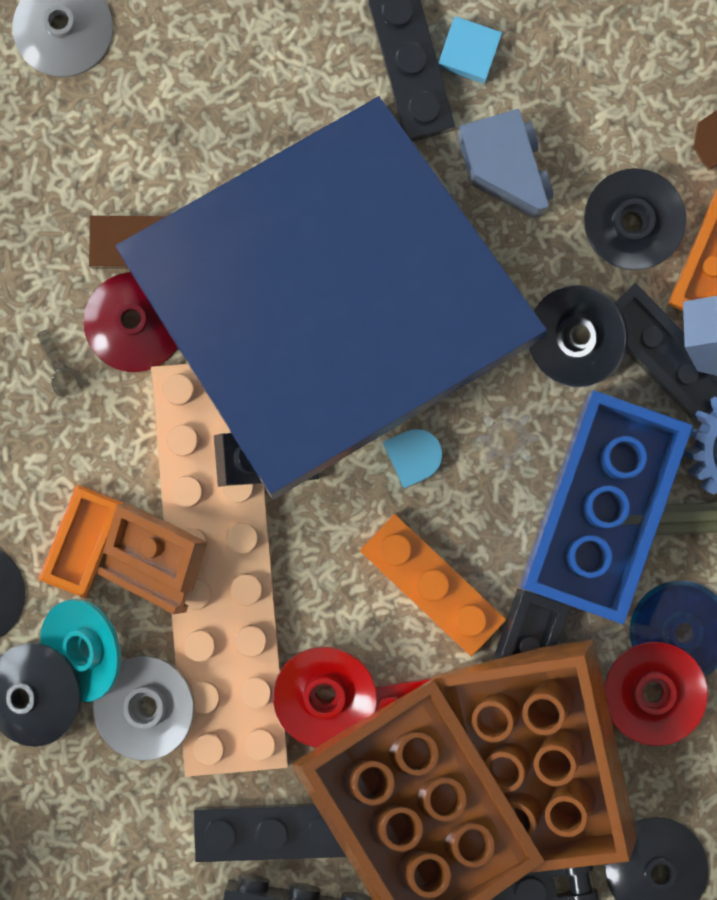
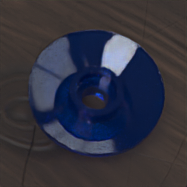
(669, 606)

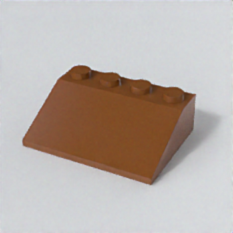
(551, 749)
(417, 805)

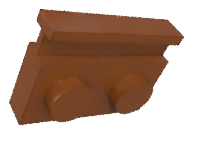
(152, 558)

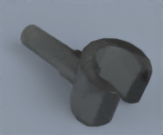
(57, 363)

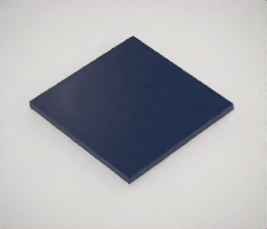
(329, 295)

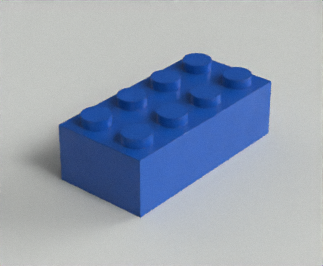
(614, 467)

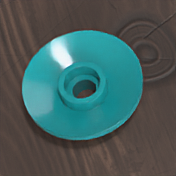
(88, 642)

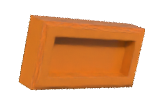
(80, 542)

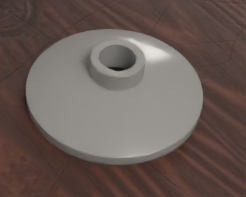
(65, 50)
(125, 723)

